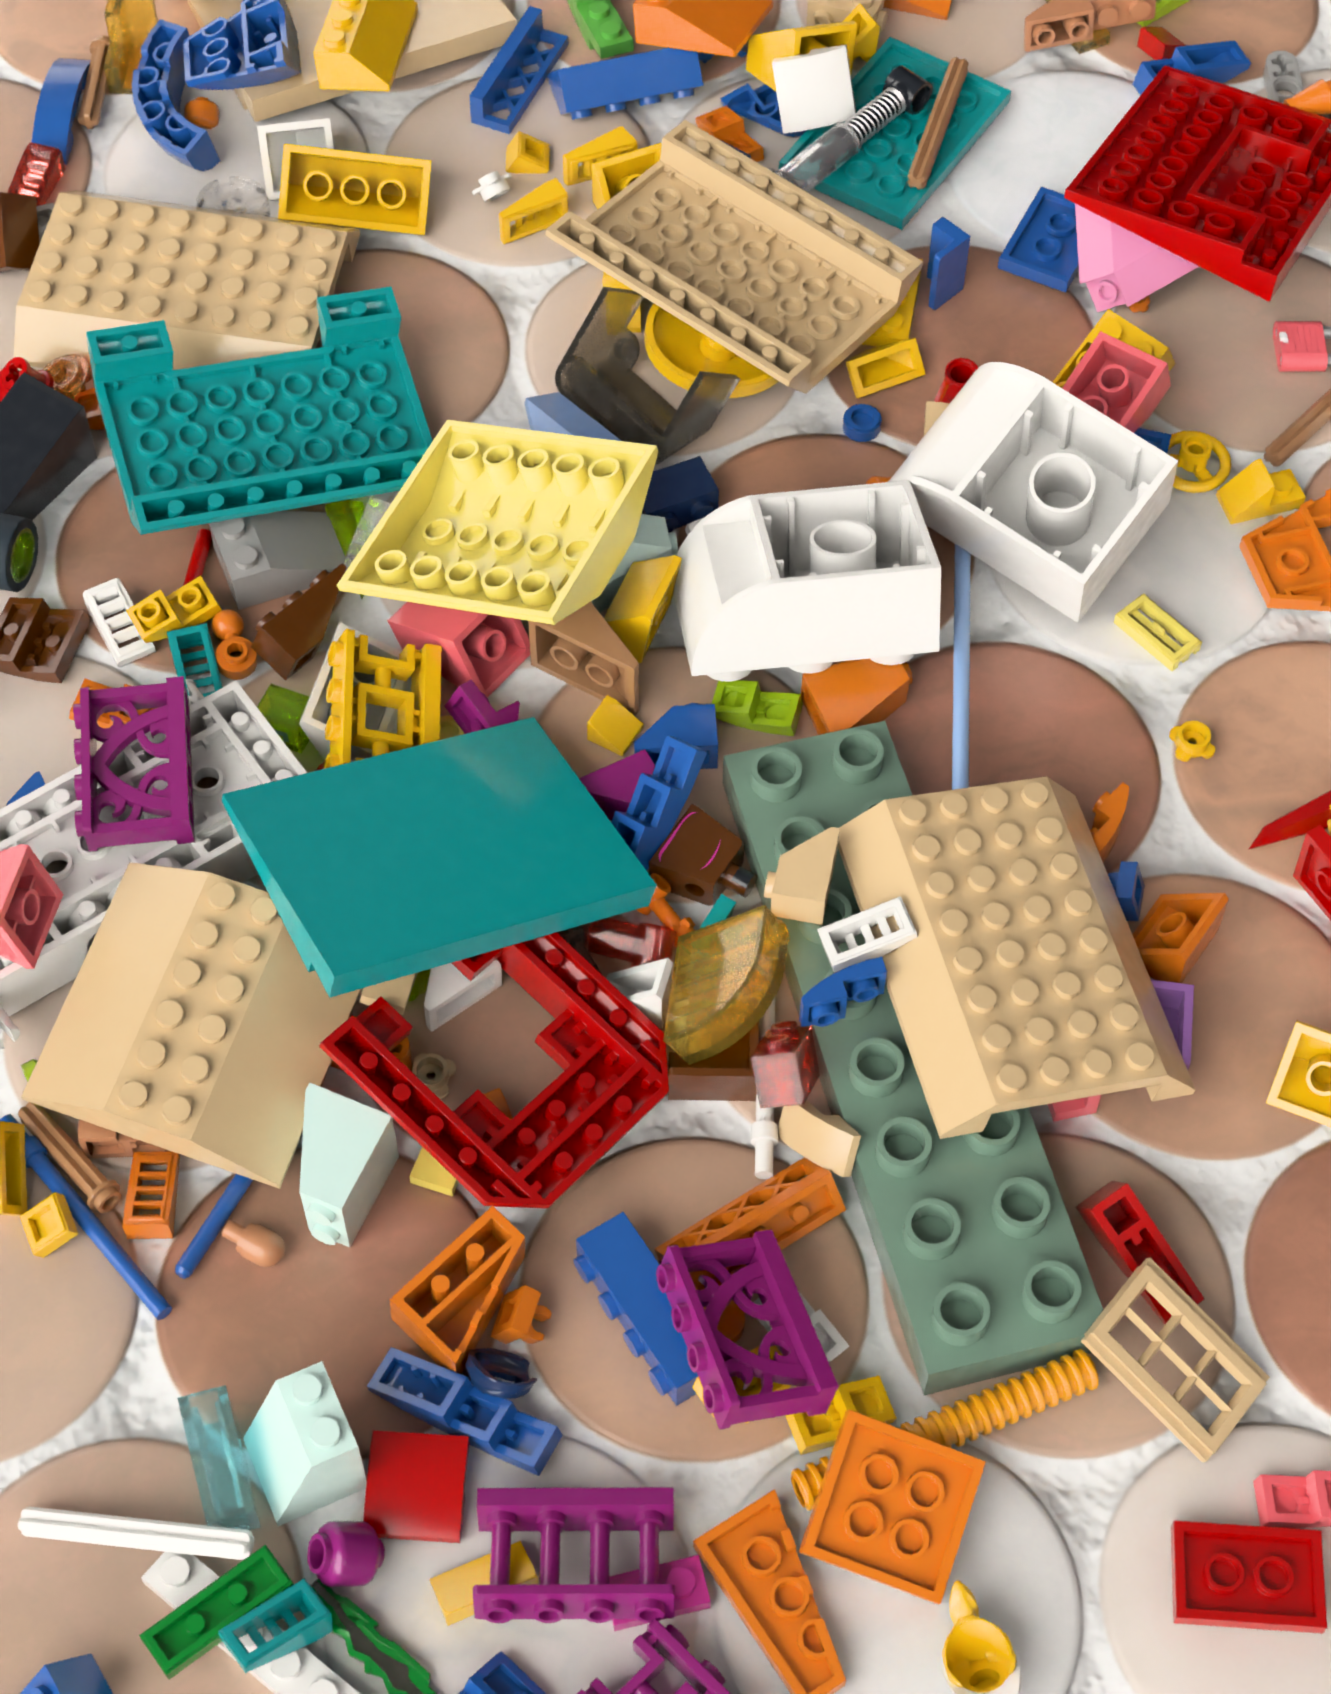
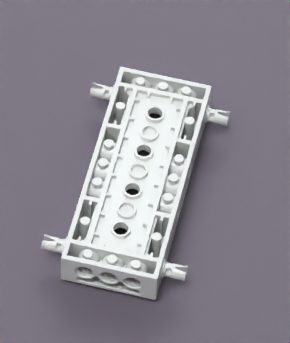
(227, 743)

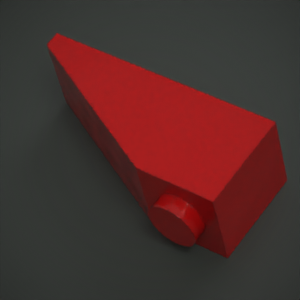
(1132, 1237)

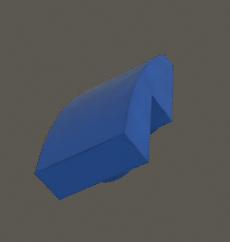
(828, 999)

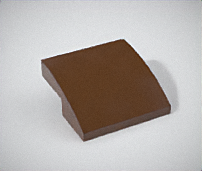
(39, 640)

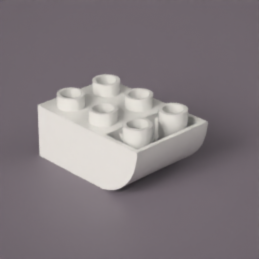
(1038, 484)
(809, 581)

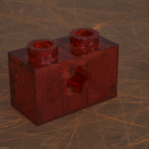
(785, 1065)

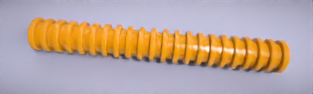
(981, 1412)

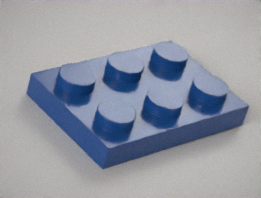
(1044, 242)

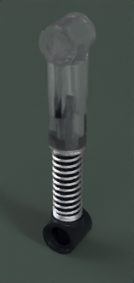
(900, 93)

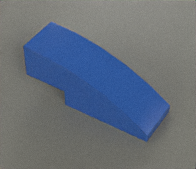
(1211, 61)

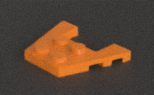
(1292, 559)

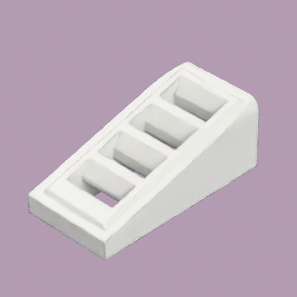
(108, 600)
(847, 928)

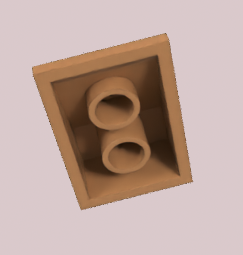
(587, 656)

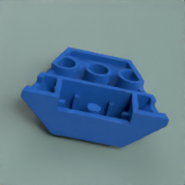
(245, 50)

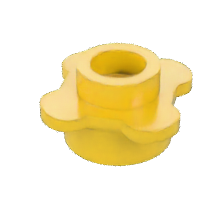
(1195, 732)

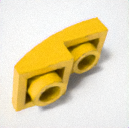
(181, 609)

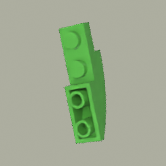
(601, 27)

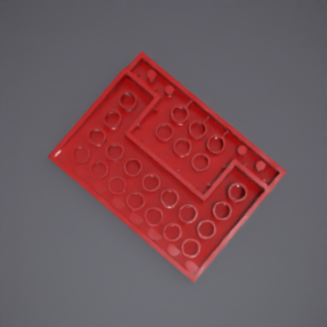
(1214, 178)

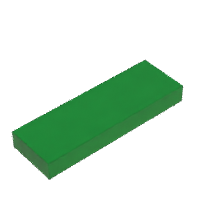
(195, 1624)

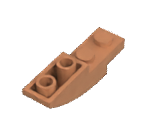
(1075, 20)

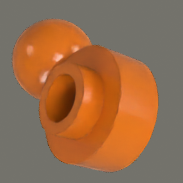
(229, 626)

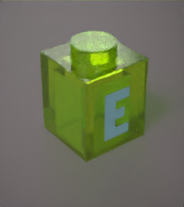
(283, 712)

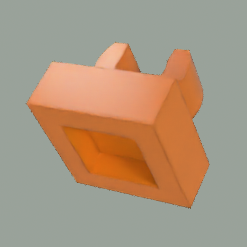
(516, 1316)

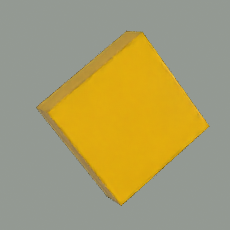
(49, 1225)

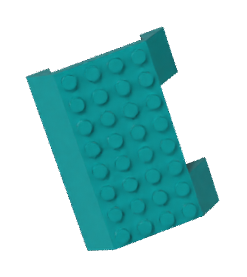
(264, 427)

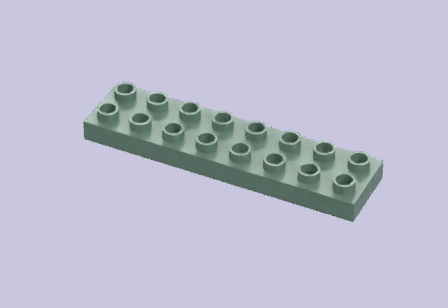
(959, 1222)

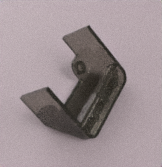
(601, 382)

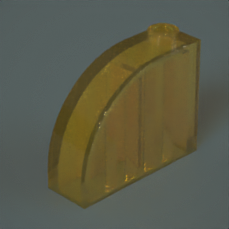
(724, 982)

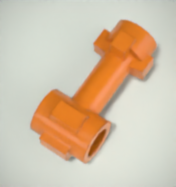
(664, 911)

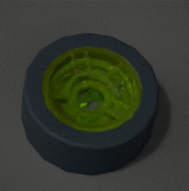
(17, 551)

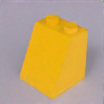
(793, 42)

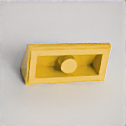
(455, 1586)

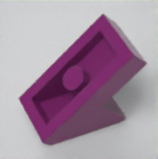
(473, 710)

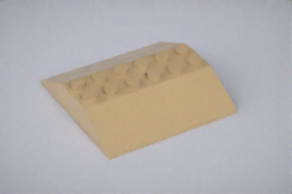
(192, 1025)

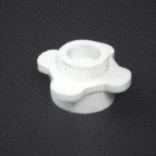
(493, 186)

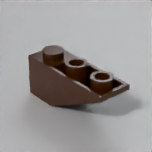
(295, 633)

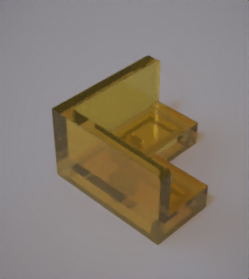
(127, 28)

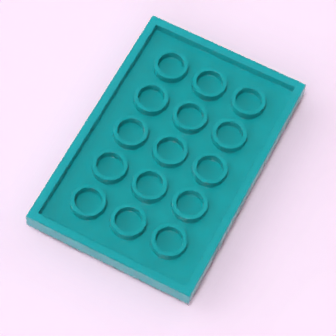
(879, 172)

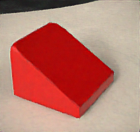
(1158, 42)

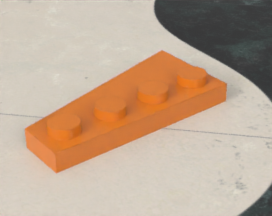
(766, 1585)

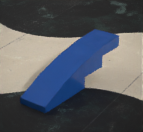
(659, 798)
(460, 1409)

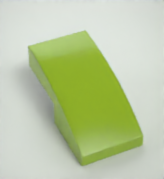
(750, 708)

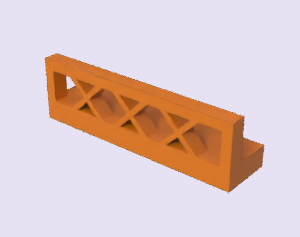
(789, 1210)

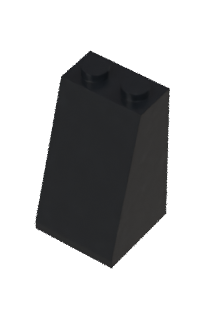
(41, 446)

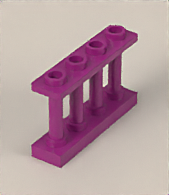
(575, 1509)

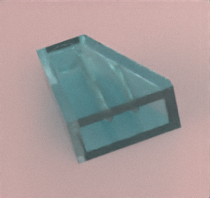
(219, 1459)

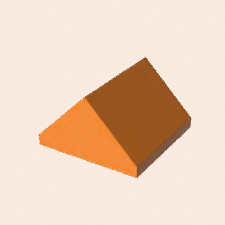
(1178, 933)

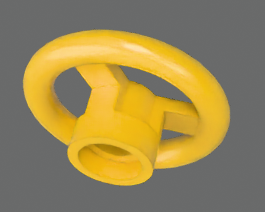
(1193, 457)

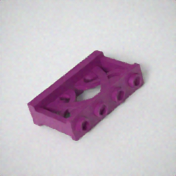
(173, 803)
(719, 1358)

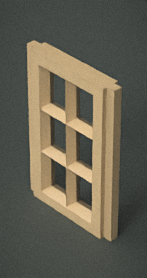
(1146, 1388)

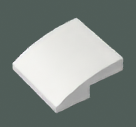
(814, 89)

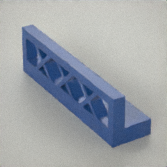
(507, 73)

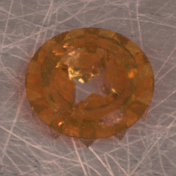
(70, 366)

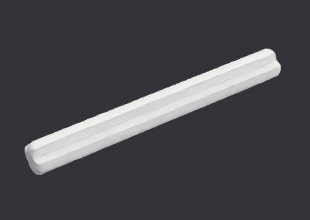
(136, 1533)

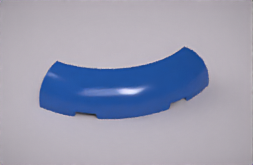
(158, 94)

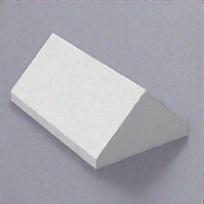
(318, 709)

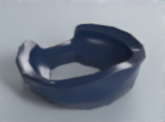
(488, 1363)

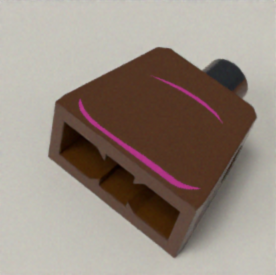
(702, 859)

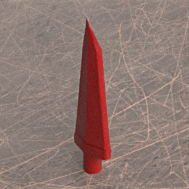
(1296, 822)

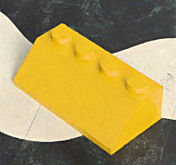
(363, 43)
(354, 189)

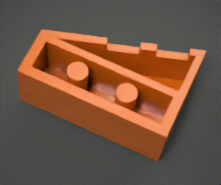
(460, 1290)

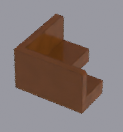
(18, 231)
(717, 1078)

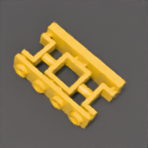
(417, 710)

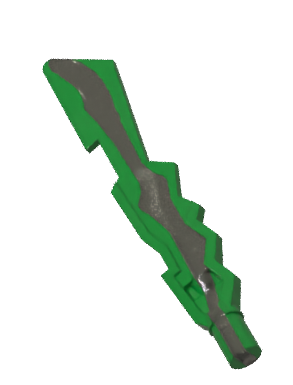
(380, 1656)

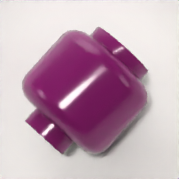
(345, 1553)

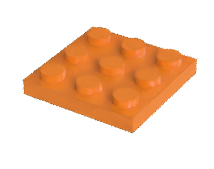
(892, 1507)

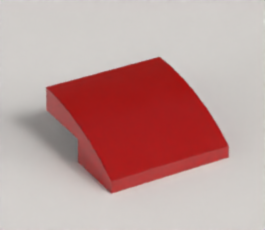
(416, 1486)

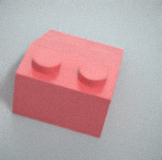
(1119, 381)

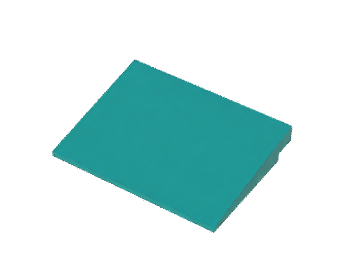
(435, 854)

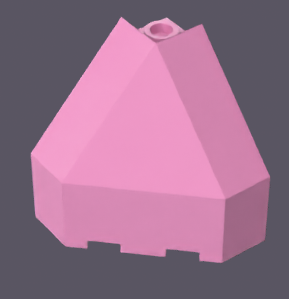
(1121, 264)

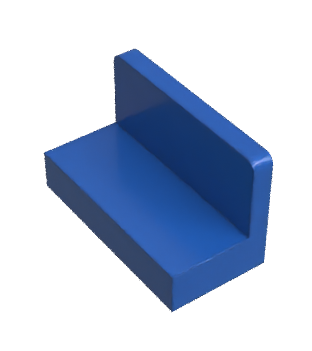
(946, 261)

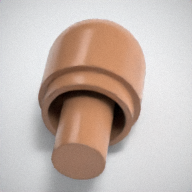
(256, 1243)

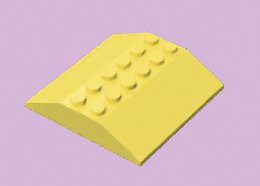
(507, 523)

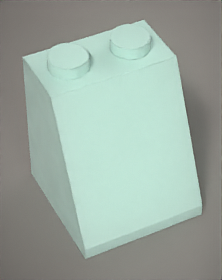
(343, 1163)
(304, 1446)

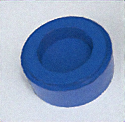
(862, 422)

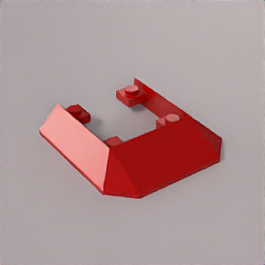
(609, 1080)

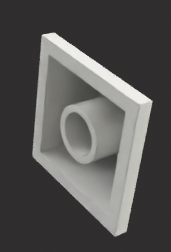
(272, 140)

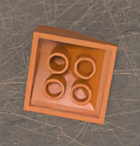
(699, 25)

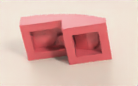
(1294, 1500)

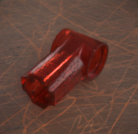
(631, 941)

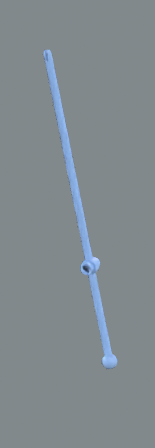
(961, 670)

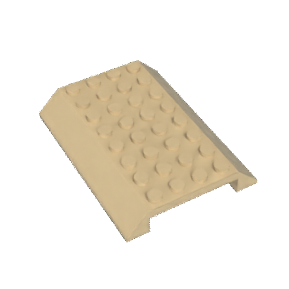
(745, 258)
(216, 278)
(1020, 954)

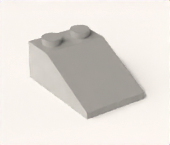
(274, 553)

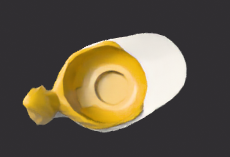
(977, 1652)

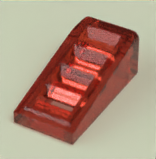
(40, 160)

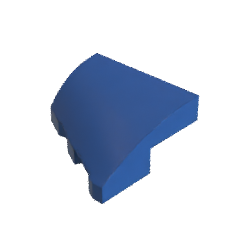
(757, 105)

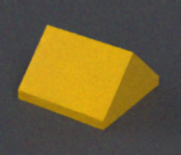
(617, 172)
(643, 602)
(1304, 1075)

